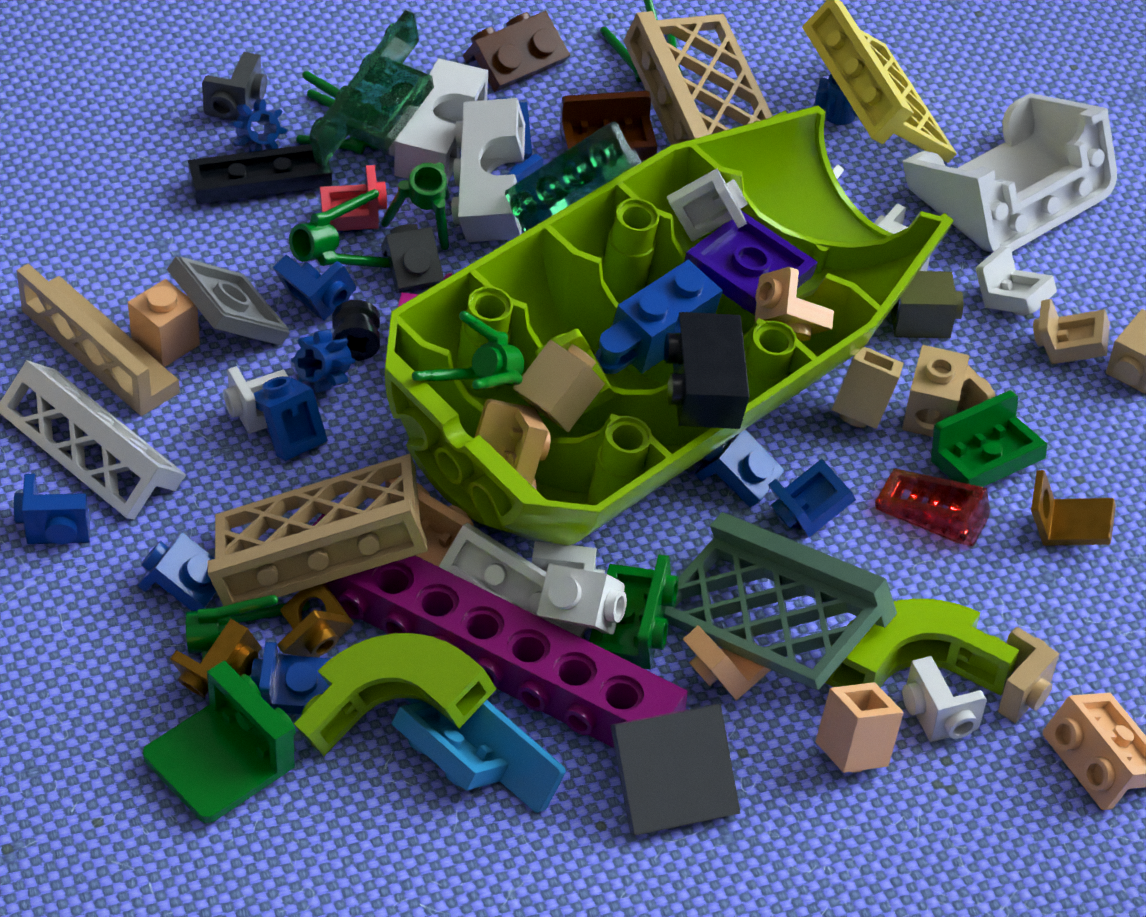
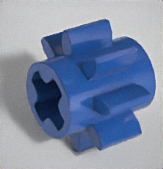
(834, 102)
(262, 117)
(323, 360)

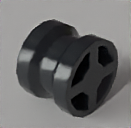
(360, 325)

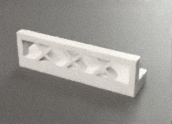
(100, 426)

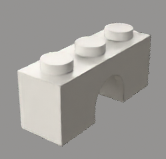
(431, 130)
(488, 137)

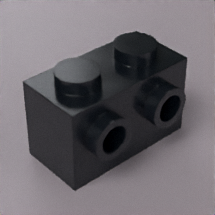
(708, 370)

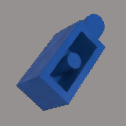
(649, 314)

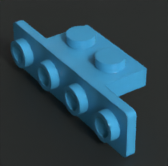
(482, 751)

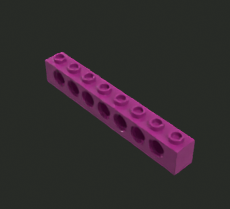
(517, 649)

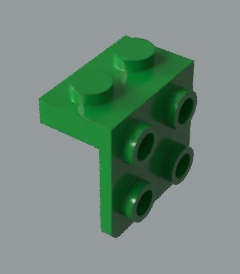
(225, 748)

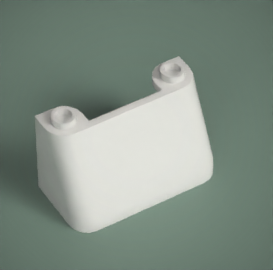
(1045, 172)

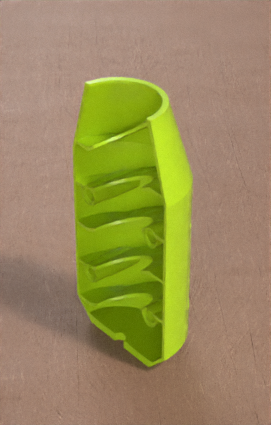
(574, 276)

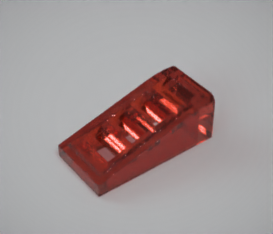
(966, 505)

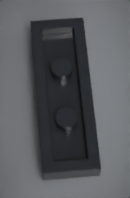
(257, 174)

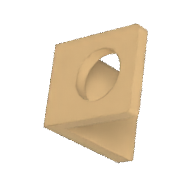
(935, 386)

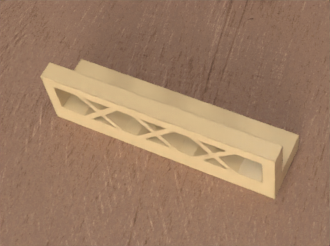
(95, 341)

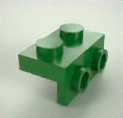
(985, 442)
(643, 623)

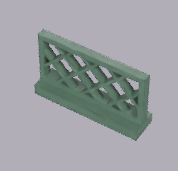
(796, 572)

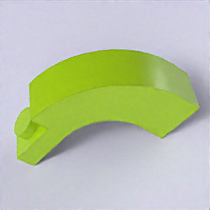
(925, 630)
(388, 670)

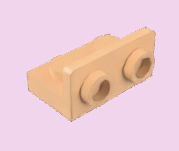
(1099, 746)

